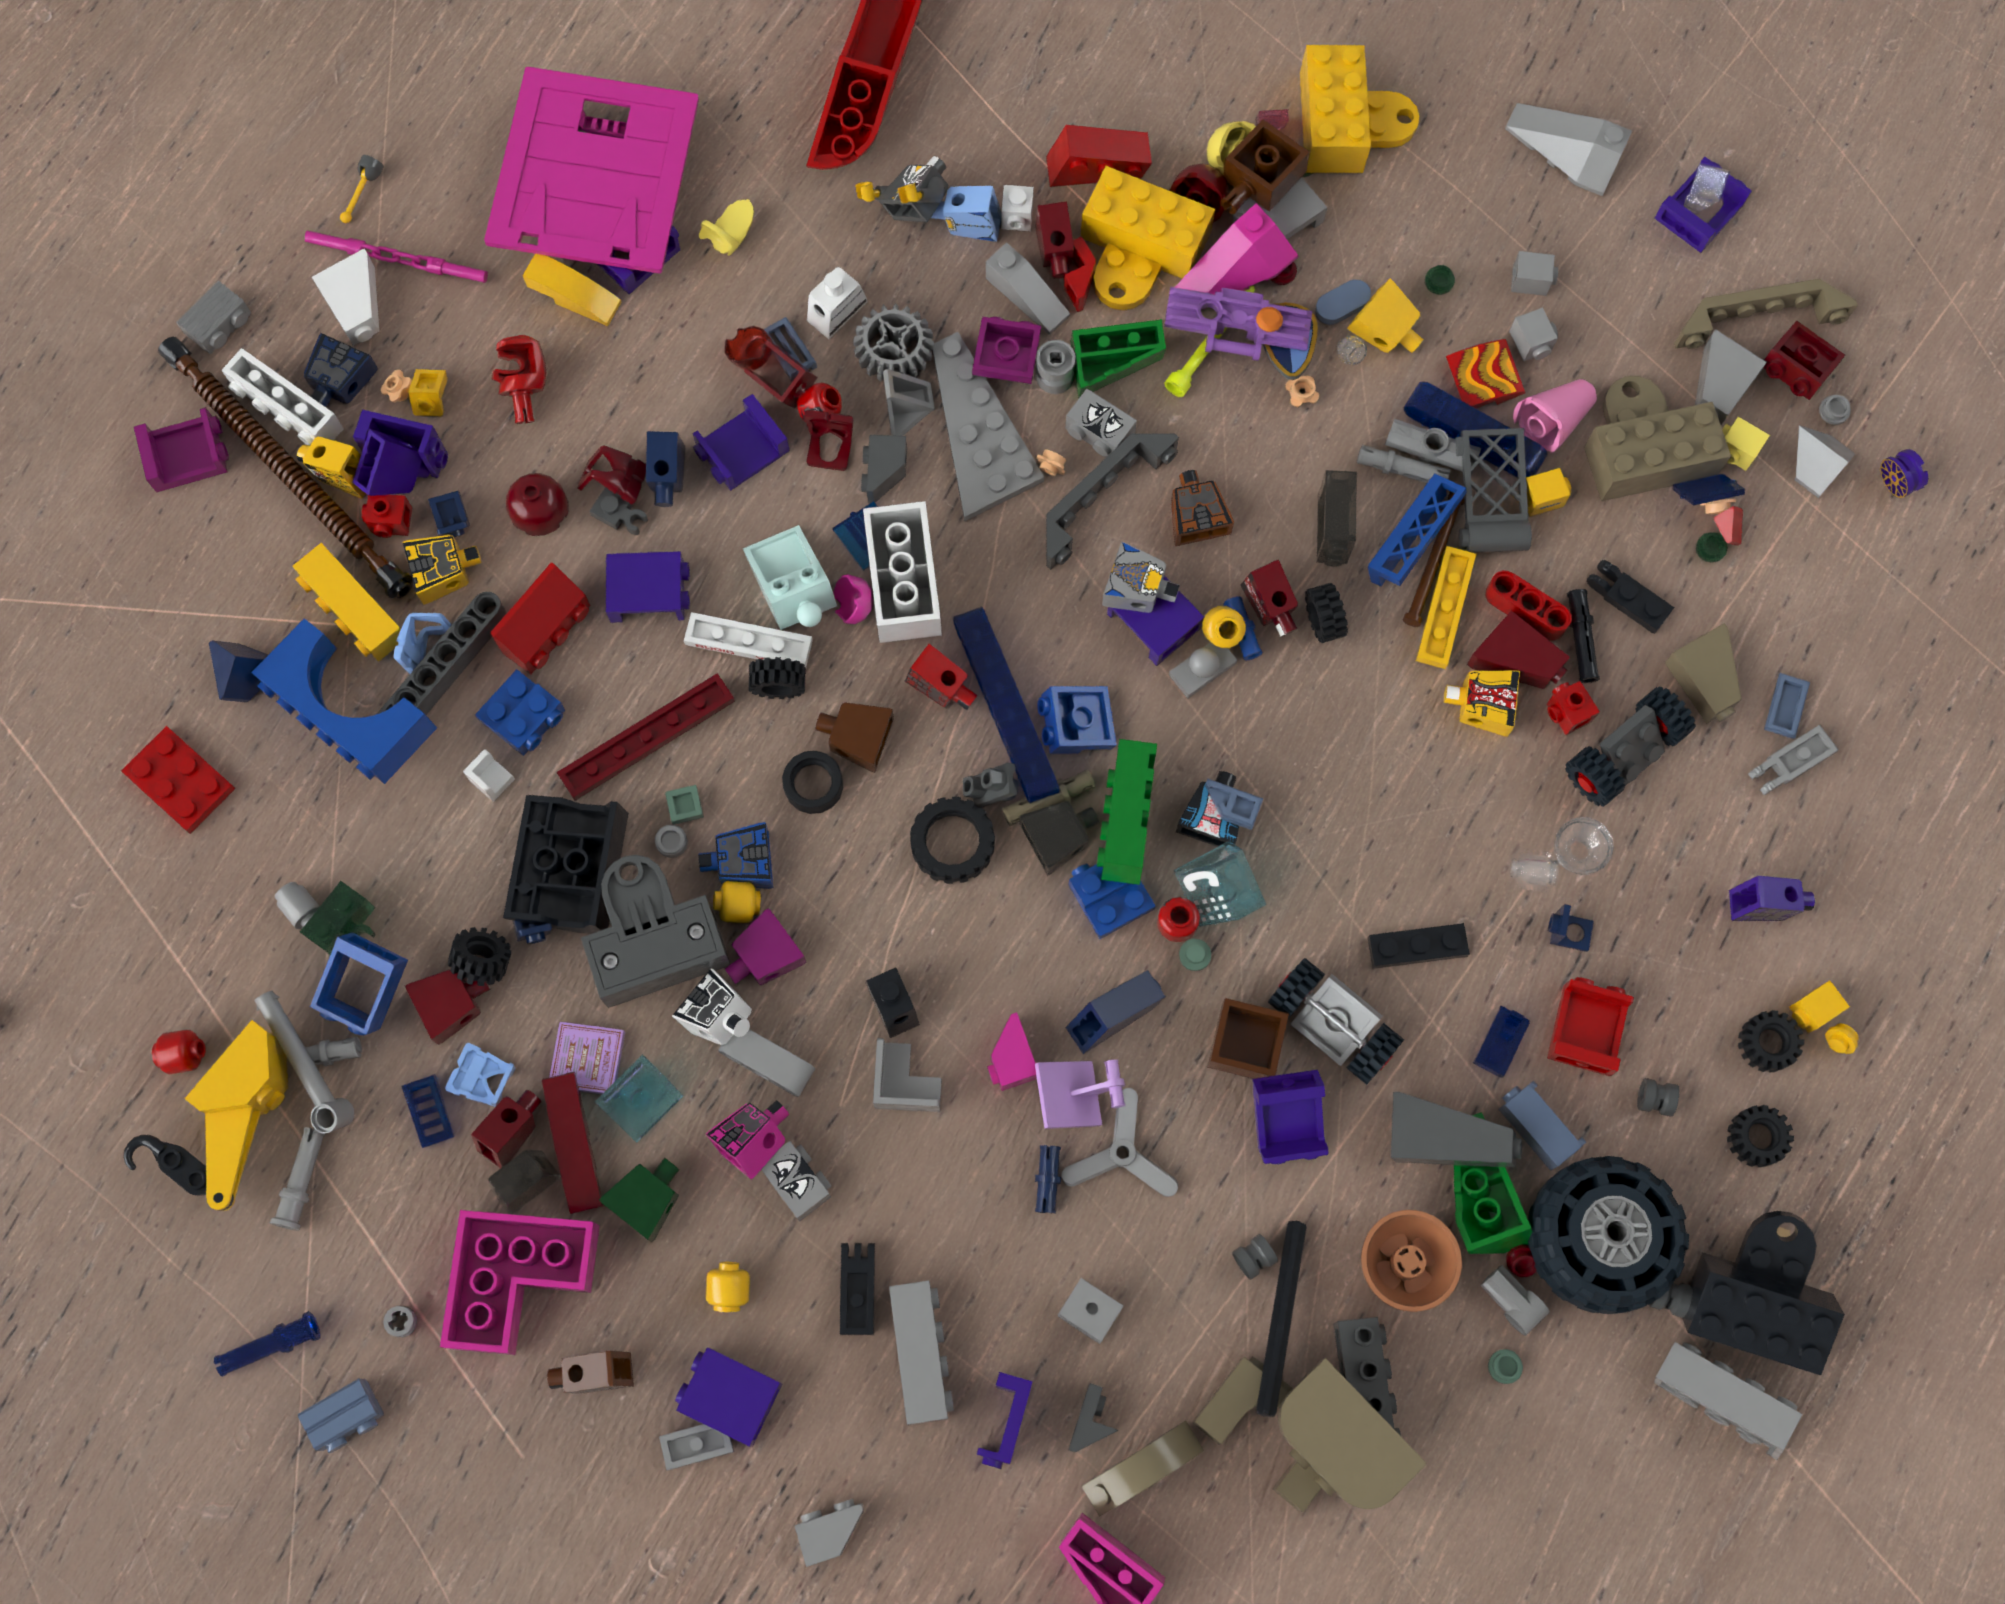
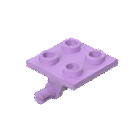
(1071, 1094)

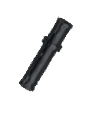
(1583, 635)

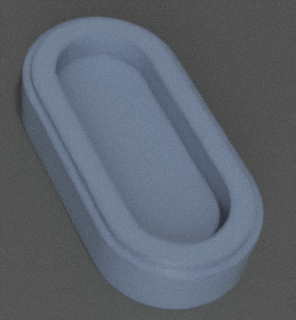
(1342, 302)

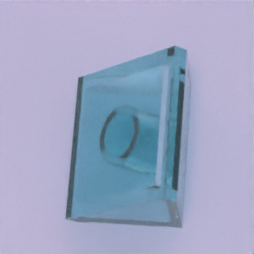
(639, 1098)

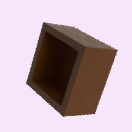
(1247, 1040)

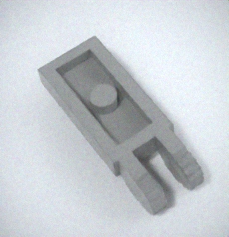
(1796, 758)

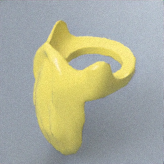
(730, 227)

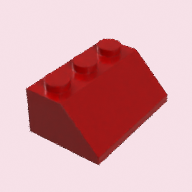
(541, 619)

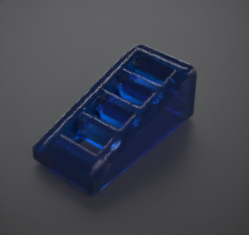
(436, 1094)

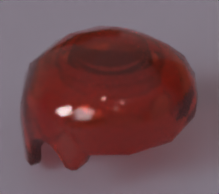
(748, 348)

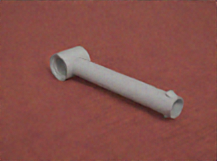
(305, 1068)

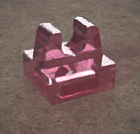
(1276, 118)

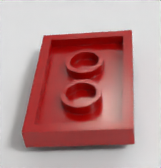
(178, 779)

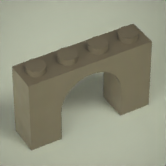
(1227, 1407)

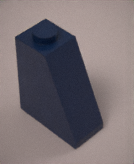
(1115, 1011)

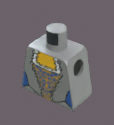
(1137, 581)

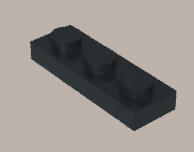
(1418, 945)

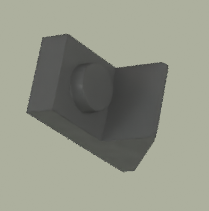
(1086, 1430)

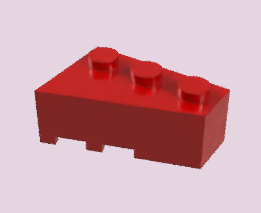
(1084, 152)

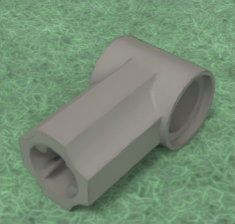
(1521, 1307)

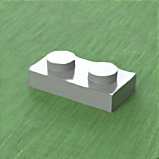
(694, 1446)

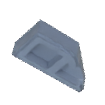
(1233, 804)

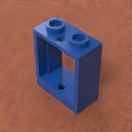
(372, 955)

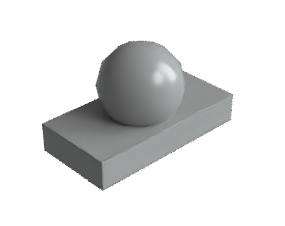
(1202, 668)

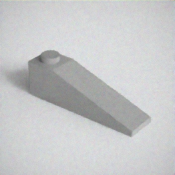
(1574, 143)

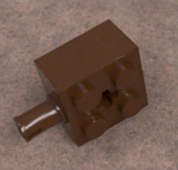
(1263, 168)

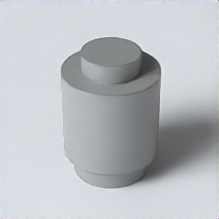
(296, 904)

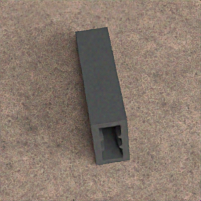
(1444, 1136)

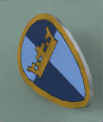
(1289, 361)

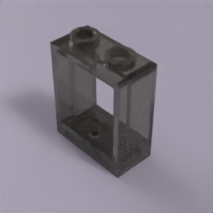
(1336, 517)

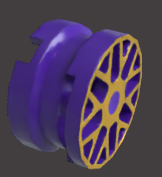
(1904, 473)

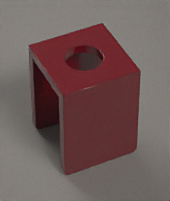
(804, 377)

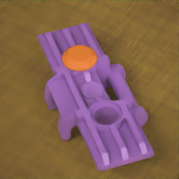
(1240, 310)

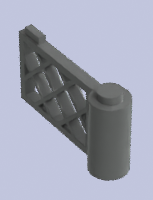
(1502, 530)

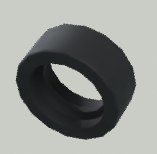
(806, 759)

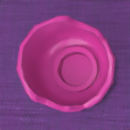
(854, 598)

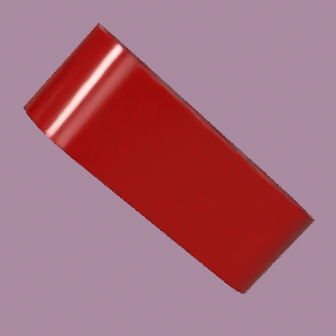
(1520, 591)

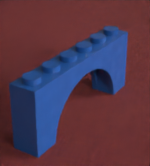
(376, 742)

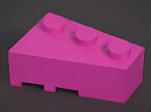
(1108, 1566)

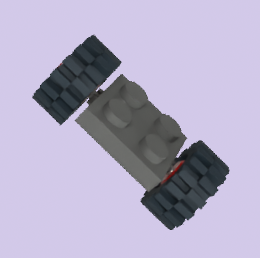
(1631, 747)

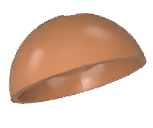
(1429, 1266)

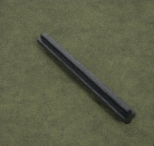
(1281, 1319)

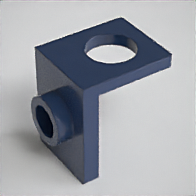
(1558, 927)

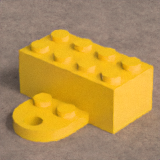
(1343, 117)
(1142, 235)

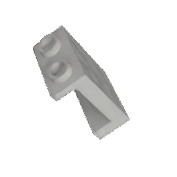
(1294, 210)

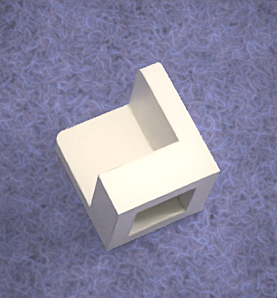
(488, 775)

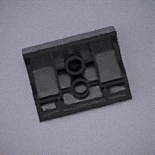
(562, 863)

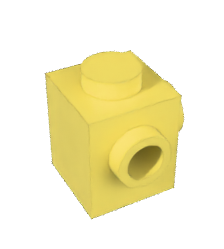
(1743, 442)

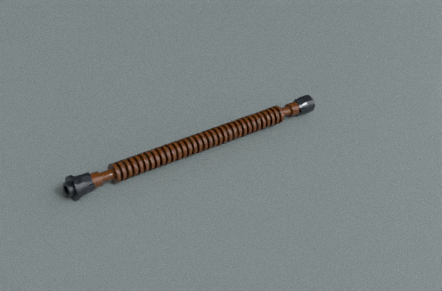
(286, 468)

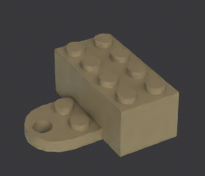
(1649, 445)

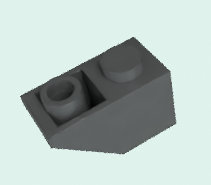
(886, 464)

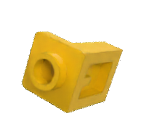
(427, 391)

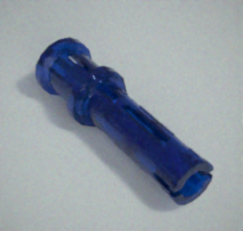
(281, 1339)

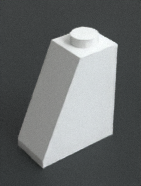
(352, 295)

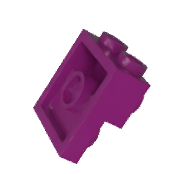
(1006, 349)

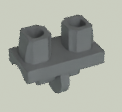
(991, 785)

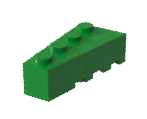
(1127, 812)

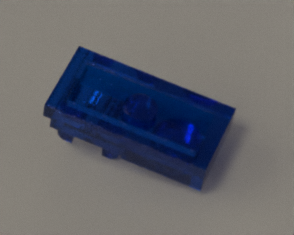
(1501, 1041)

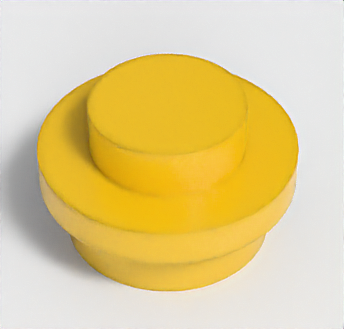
(1842, 1038)

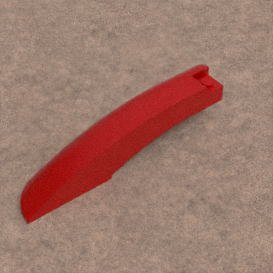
(863, 81)

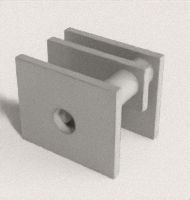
(1090, 1311)

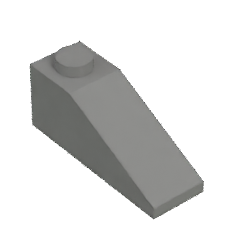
(1025, 288)

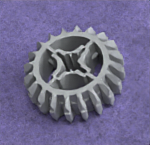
(900, 329)

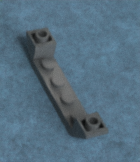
(1151, 447)

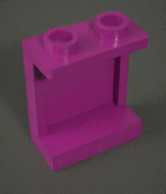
(182, 452)

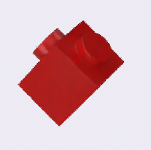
(387, 515)
(1571, 707)

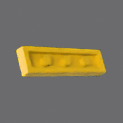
(1445, 607)

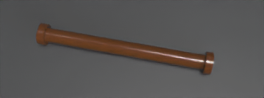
(1413, 617)

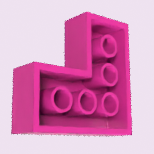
(496, 1261)

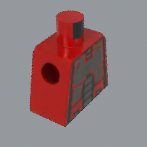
(933, 669)

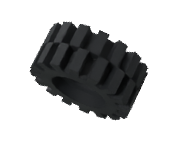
(1326, 612)
(777, 678)
(474, 968)
(1790, 1041)
(1776, 1125)

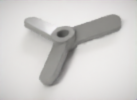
(1107, 1159)

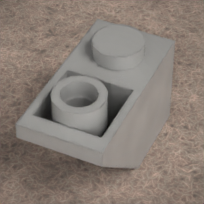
(827, 1535)

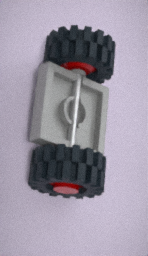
(1336, 1020)

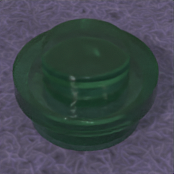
(1439, 280)
(1711, 547)

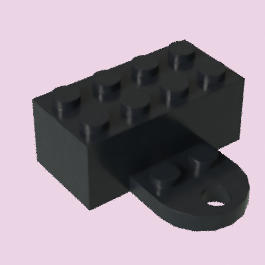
(1763, 1297)

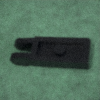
(1630, 597)

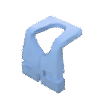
(411, 648)
(473, 1072)

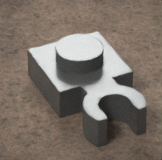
(614, 510)

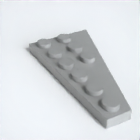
(983, 441)

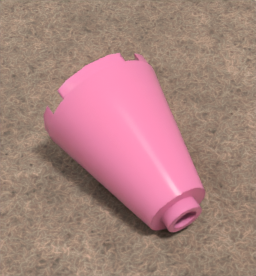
(1555, 413)

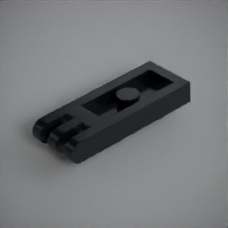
(857, 1290)

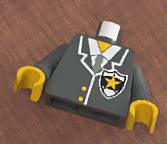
(912, 194)

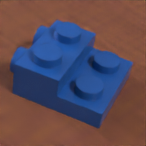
(521, 712)
(1076, 719)
(1108, 903)

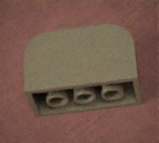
(1345, 1440)

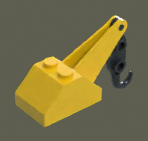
(233, 1095)

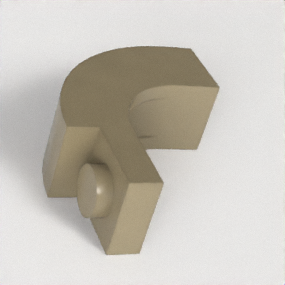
(1143, 1468)

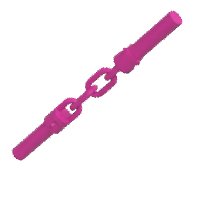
(434, 264)

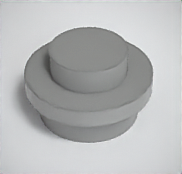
(1835, 409)

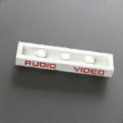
(746, 639)

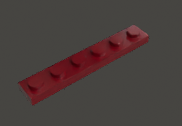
(646, 736)

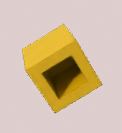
(1547, 491)
(1818, 1007)

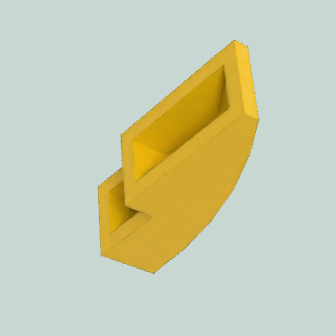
(571, 289)

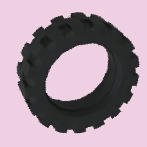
(948, 808)

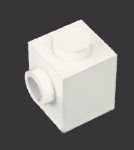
(1017, 208)

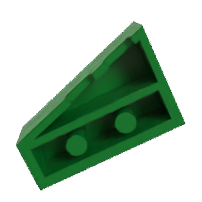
(1115, 352)

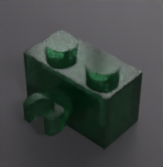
(338, 915)

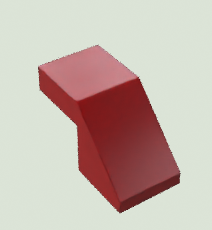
(1078, 282)

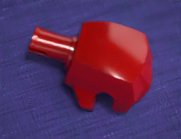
(526, 380)

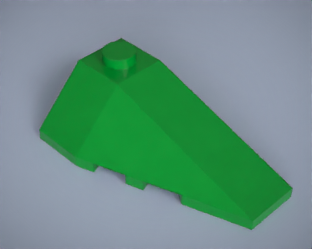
(1488, 1209)

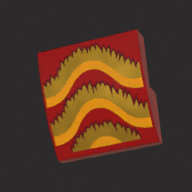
(1486, 374)

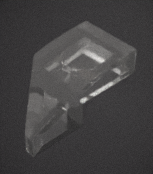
(1706, 188)

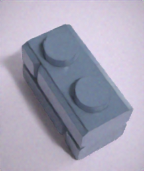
(341, 1415)

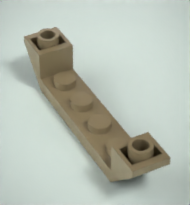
(1828, 302)

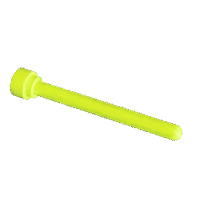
(1179, 382)

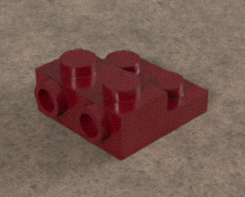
(1802, 360)

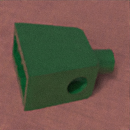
(644, 1198)

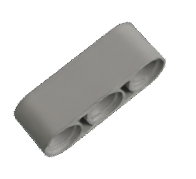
(769, 1061)

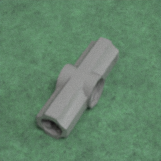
(1415, 440)

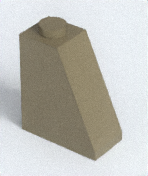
(1708, 674)

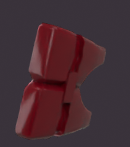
(820, 424)
(624, 479)

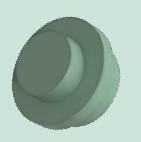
(1195, 955)
(1505, 1366)

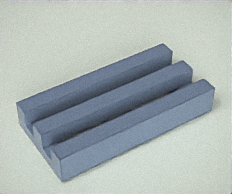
(810, 362)

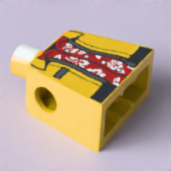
(1487, 700)

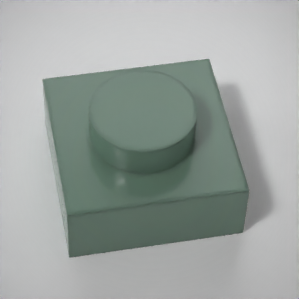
(684, 804)

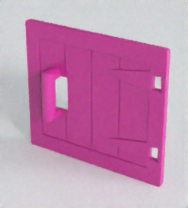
(593, 187)

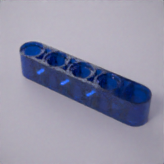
(1443, 411)

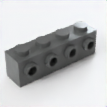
(1363, 1363)

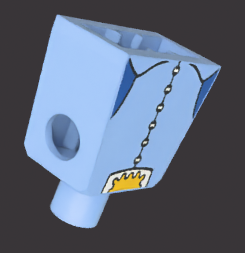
(971, 212)

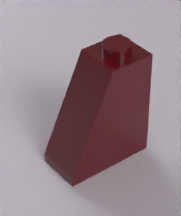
(1520, 648)

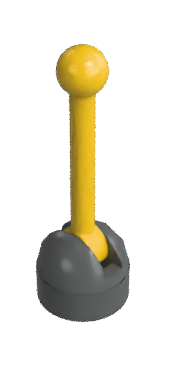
(368, 169)

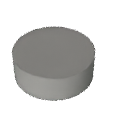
(671, 841)

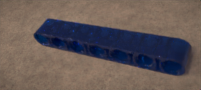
(1006, 705)

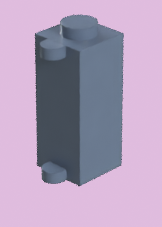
(1539, 1126)

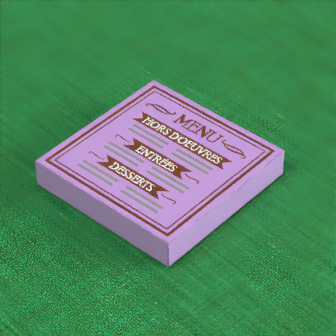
(589, 1052)

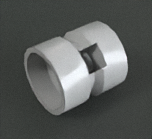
(1055, 366)

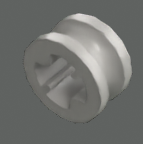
(390, 1317)

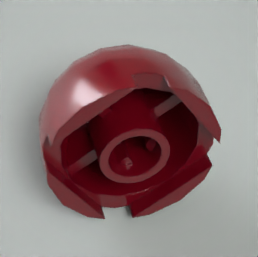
(1202, 184)
(536, 504)

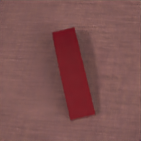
(572, 1142)

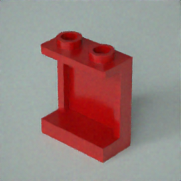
(1589, 1026)

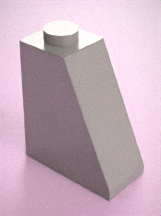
(1725, 373)

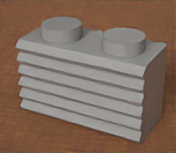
(214, 317)

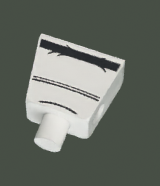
(838, 299)

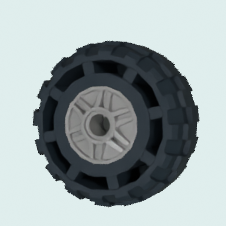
(1573, 1242)

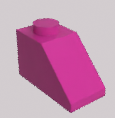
(1012, 1057)

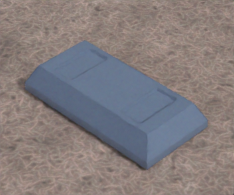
(1787, 705)

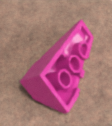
(1242, 256)

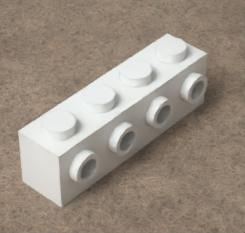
(280, 398)

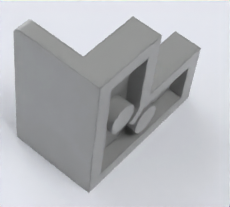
(896, 1088)

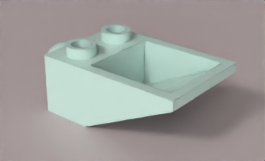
(791, 578)

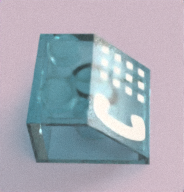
(1221, 885)

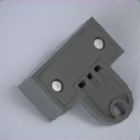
(650, 937)

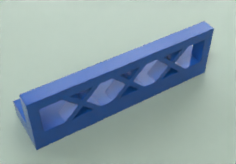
(1411, 526)

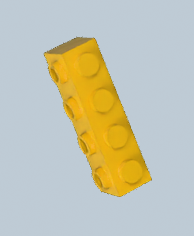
(348, 601)

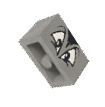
(1099, 423)
(796, 1181)

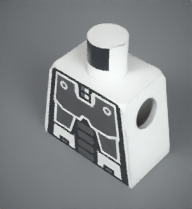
(714, 1010)

